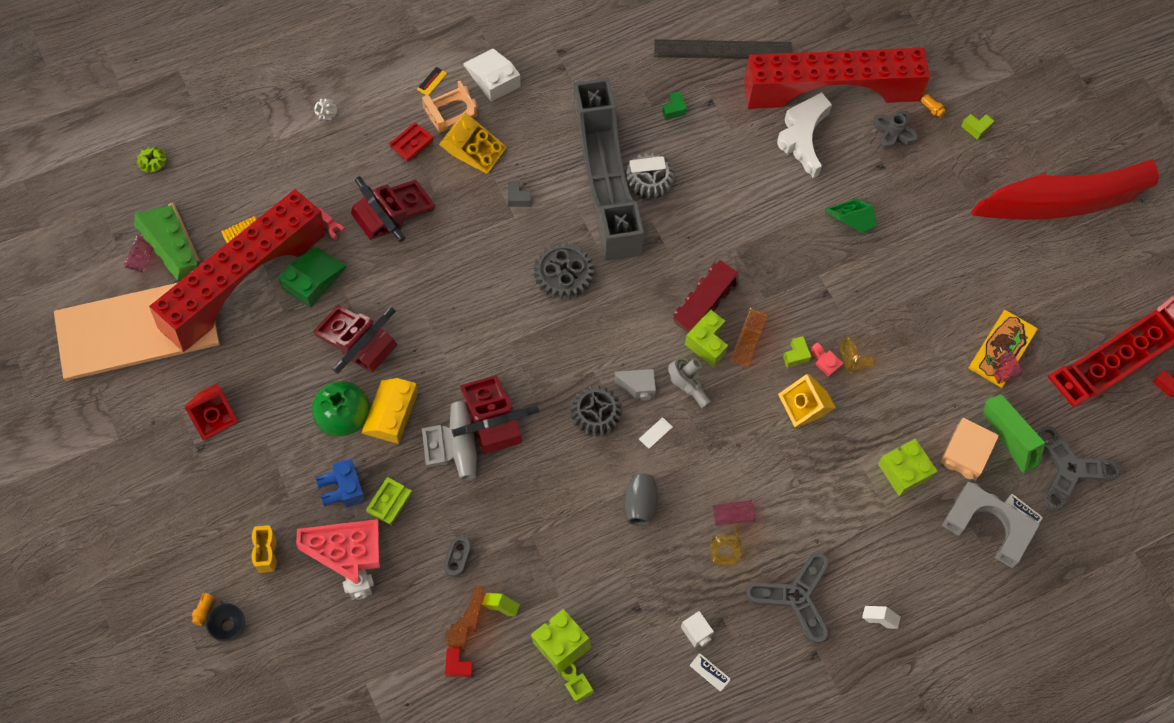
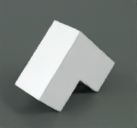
(881, 615)

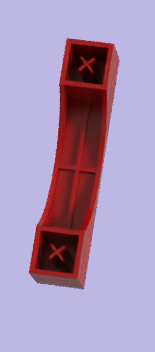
(892, 73)
(194, 302)

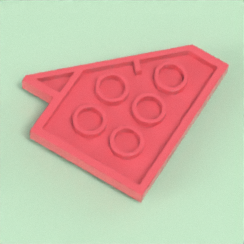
(343, 546)

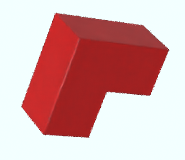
(1165, 383)
(455, 667)

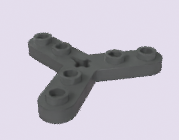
(803, 609)

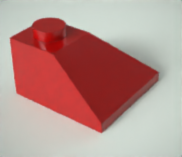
(210, 412)

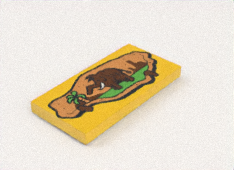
(1007, 335)

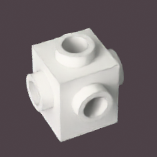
(359, 590)

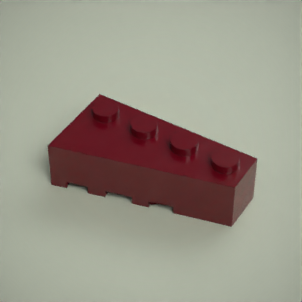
(707, 295)

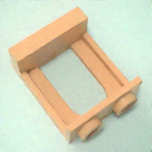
(459, 94)

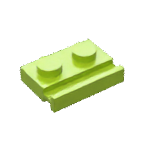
(389, 501)

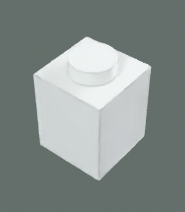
(697, 630)

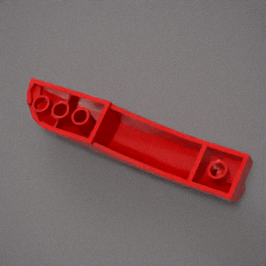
(1068, 195)

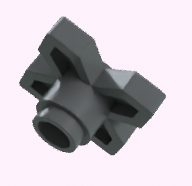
(895, 129)

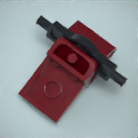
(387, 208)
(357, 337)
(492, 415)

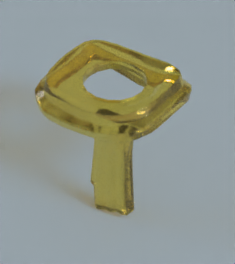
(851, 356)
(731, 540)

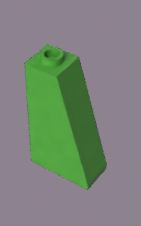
(1015, 433)

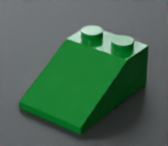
(311, 276)

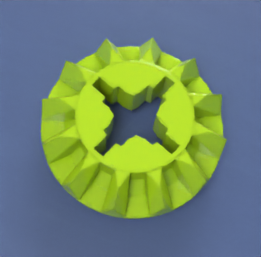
(155, 164)

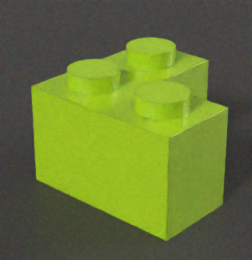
(704, 339)

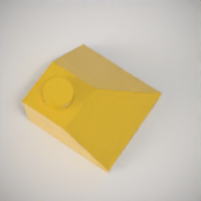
(806, 401)

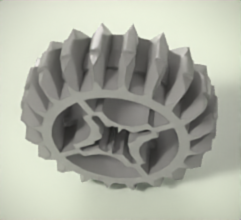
(643, 181)

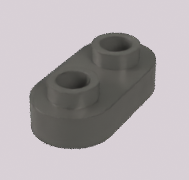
(457, 557)

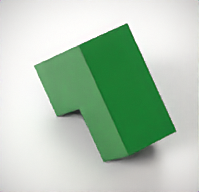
(676, 106)

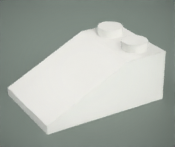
(493, 74)

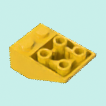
(473, 144)

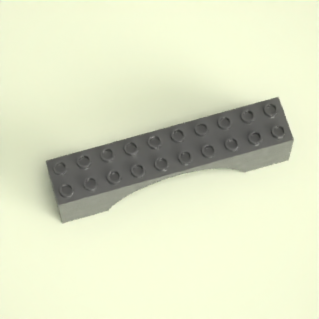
(614, 208)

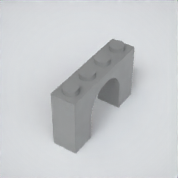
(1018, 527)

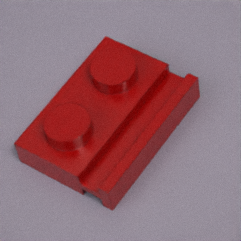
(411, 142)

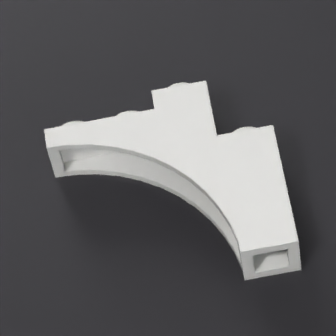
(798, 136)

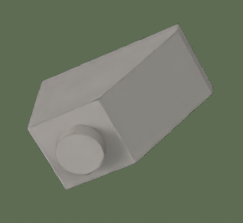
(637, 383)

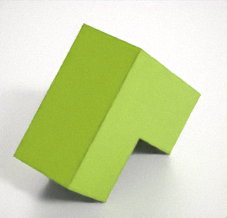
(977, 127)
(799, 354)
(501, 603)

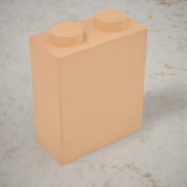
(969, 449)

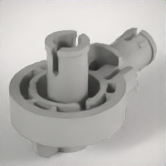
(688, 379)

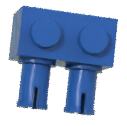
(349, 487)

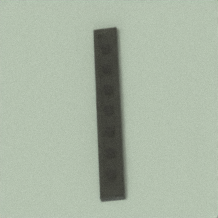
(717, 49)

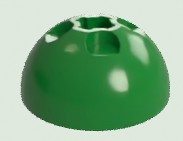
(343, 416)

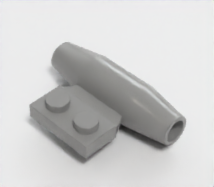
(442, 447)

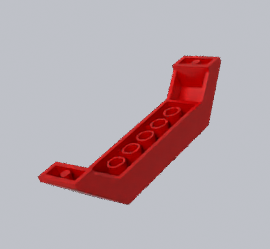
(1117, 358)

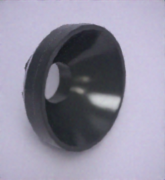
(218, 616)

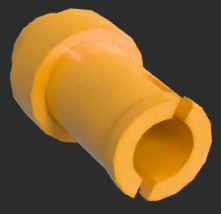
(936, 108)
(200, 614)

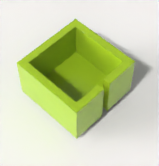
(907, 467)
(561, 641)

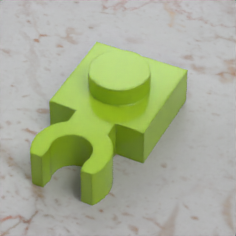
(578, 685)

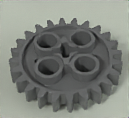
(563, 270)

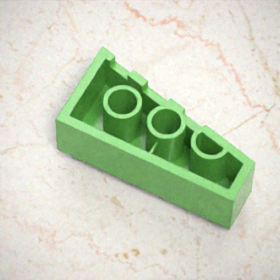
(166, 236)

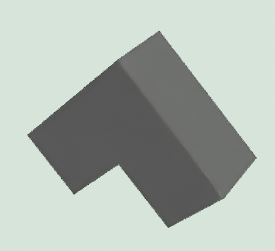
(516, 197)

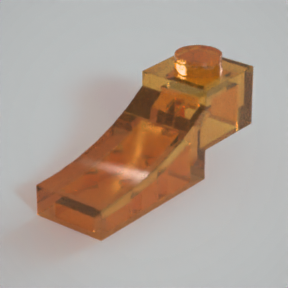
(749, 337)
(458, 632)

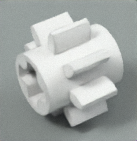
(325, 109)

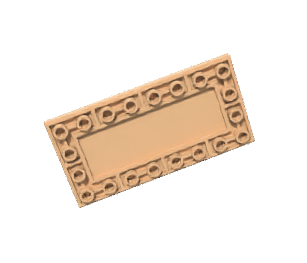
(116, 335)

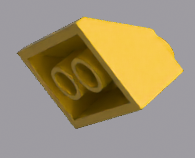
(391, 410)

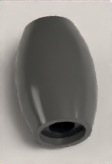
(640, 499)

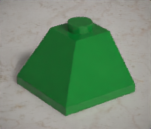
(854, 214)

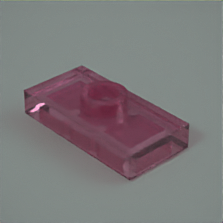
(138, 255)
(733, 513)

